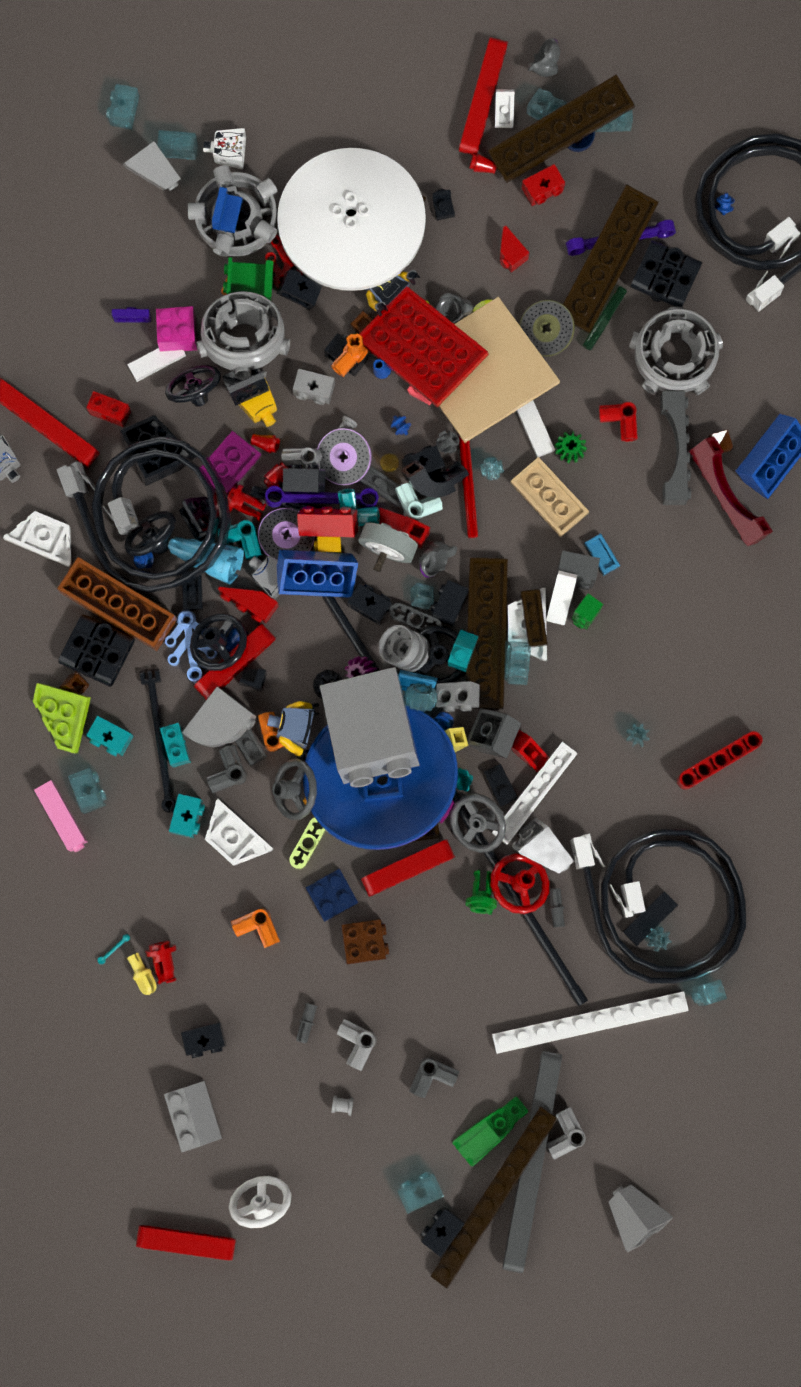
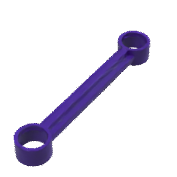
(662, 229)
(316, 497)

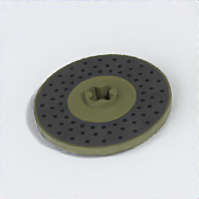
(560, 322)

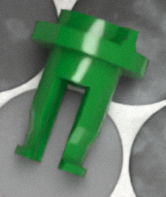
(481, 900)

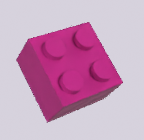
(176, 329)

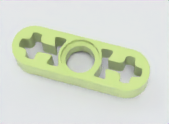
(300, 844)

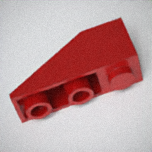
(416, 530)
(254, 602)

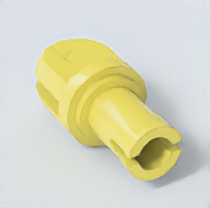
(142, 975)

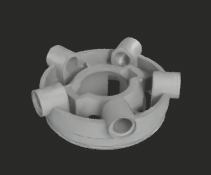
(255, 225)
(702, 346)
(238, 355)

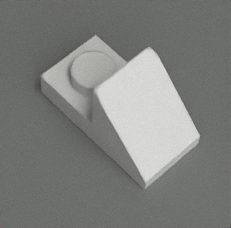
(504, 108)

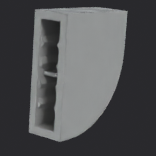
(219, 721)

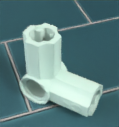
(409, 500)

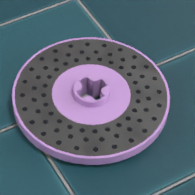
(358, 453)
(276, 524)

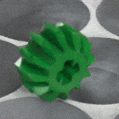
(563, 445)

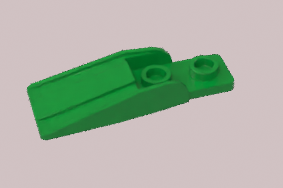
(489, 1131)

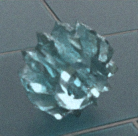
(420, 697)

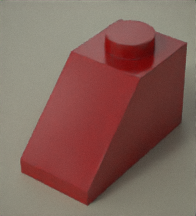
(512, 251)
(529, 751)

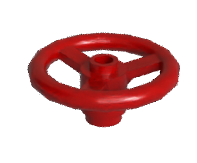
(520, 883)

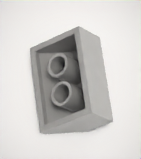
(193, 1116)

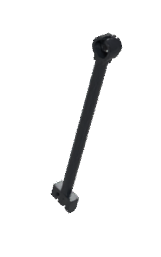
(150, 681)

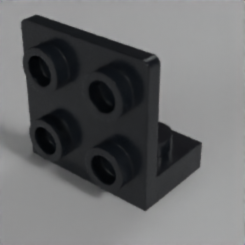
(245, 389)

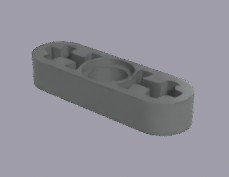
(404, 608)

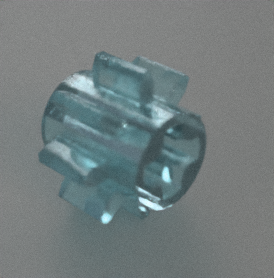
(491, 468)
(635, 740)
(664, 940)

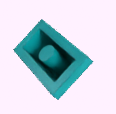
(462, 650)

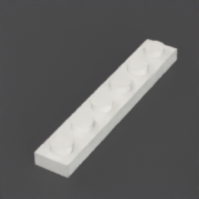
(537, 790)

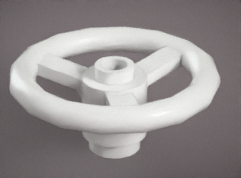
(260, 1204)

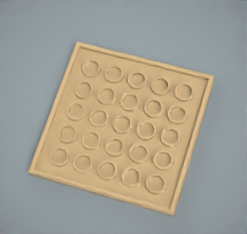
(504, 380)

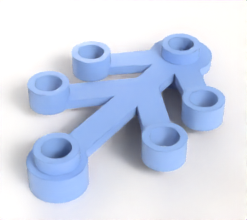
(185, 644)

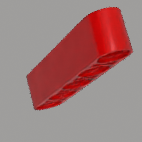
(257, 642)
(726, 753)
(407, 868)
(185, 1242)

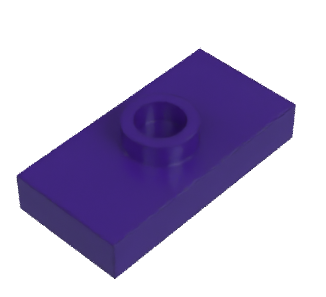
(131, 315)

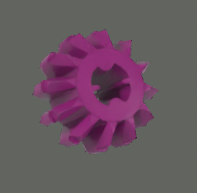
(359, 666)

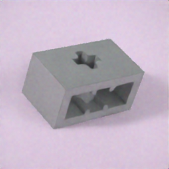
(306, 380)

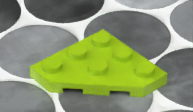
(62, 714)

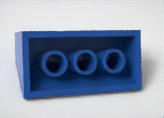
(772, 456)
(316, 573)

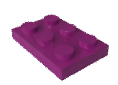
(232, 460)

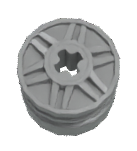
(404, 648)

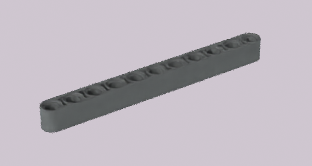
(529, 1181)

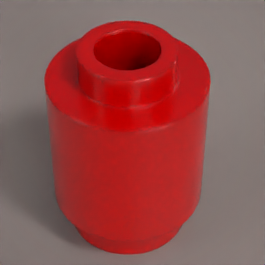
(274, 476)

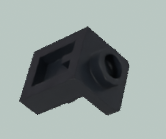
(443, 204)

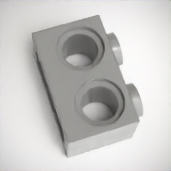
(457, 692)

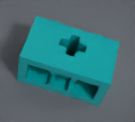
(101, 728)
(175, 745)
(184, 805)

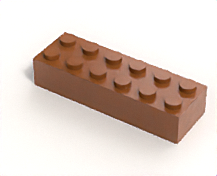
(117, 604)

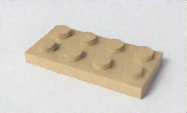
(549, 497)

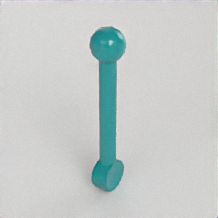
(101, 960)

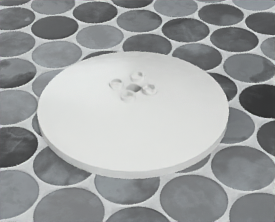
(359, 248)

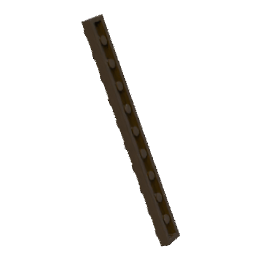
(494, 1197)

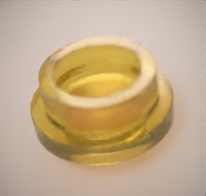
(389, 462)

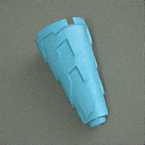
(224, 567)

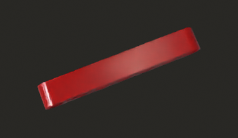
(483, 96)
(47, 425)

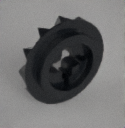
(327, 675)

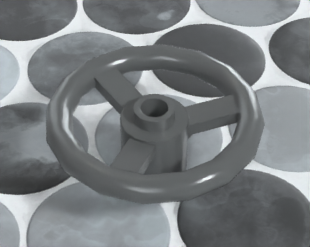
(292, 789)
(478, 822)

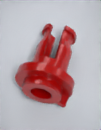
(237, 498)
(162, 960)

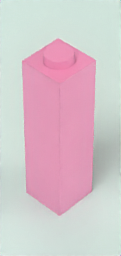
(61, 816)

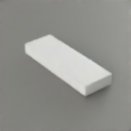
(154, 362)
(535, 429)
(561, 597)

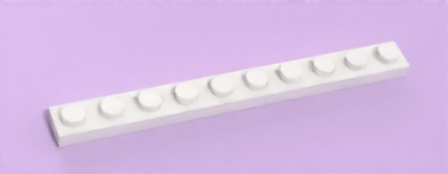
(590, 1022)

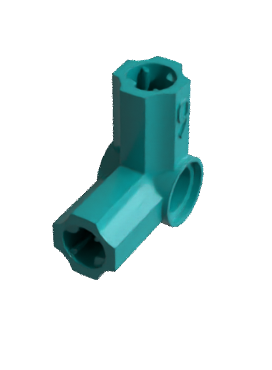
(365, 515)
(249, 541)

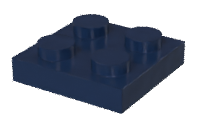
(332, 895)

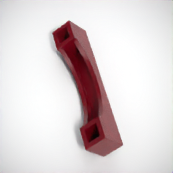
(709, 460)

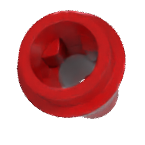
(482, 164)
(266, 442)

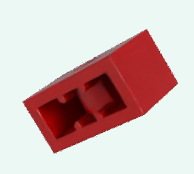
(547, 178)
(108, 409)

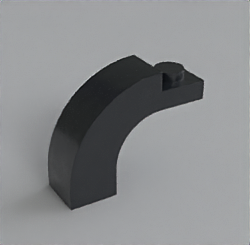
(434, 485)

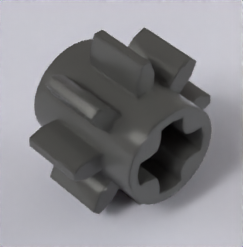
(447, 441)

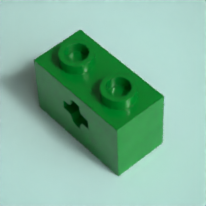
(586, 612)

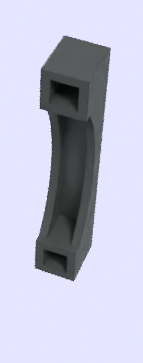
(673, 407)

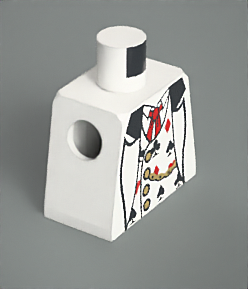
(228, 147)

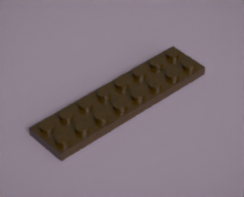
(561, 128)
(609, 257)
(488, 620)

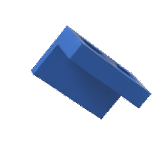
(226, 211)

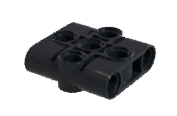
(654, 258)
(78, 657)

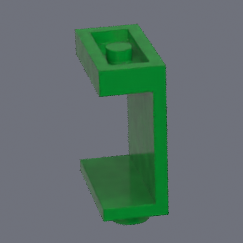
(248, 278)

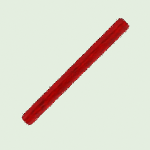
(468, 488)

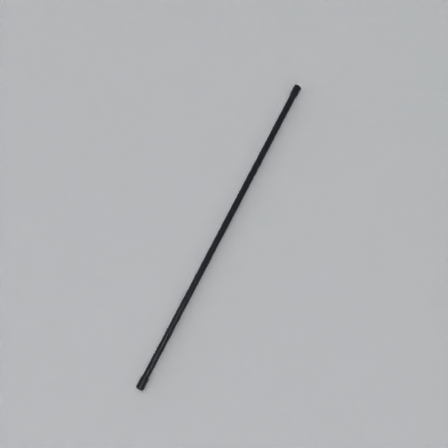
(574, 989)

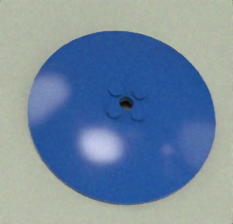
(391, 812)

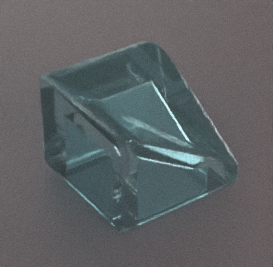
(422, 596)

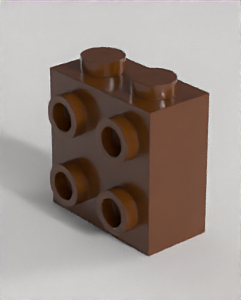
(365, 941)

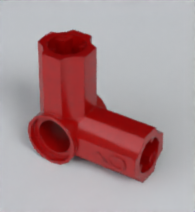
(628, 424)

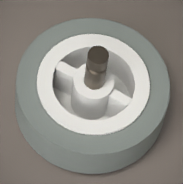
(387, 544)

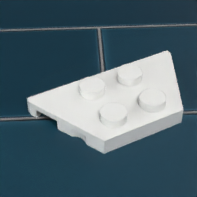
(44, 537)
(517, 628)
(234, 837)

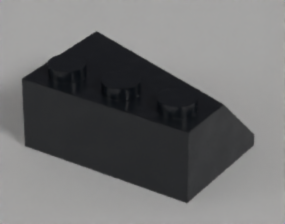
(157, 467)

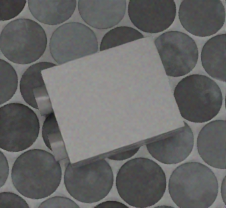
(369, 727)

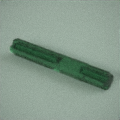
(604, 318)

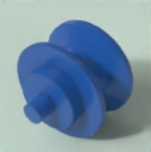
(725, 204)
(400, 425)
(144, 561)
(445, 720)

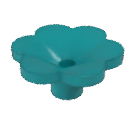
(464, 780)

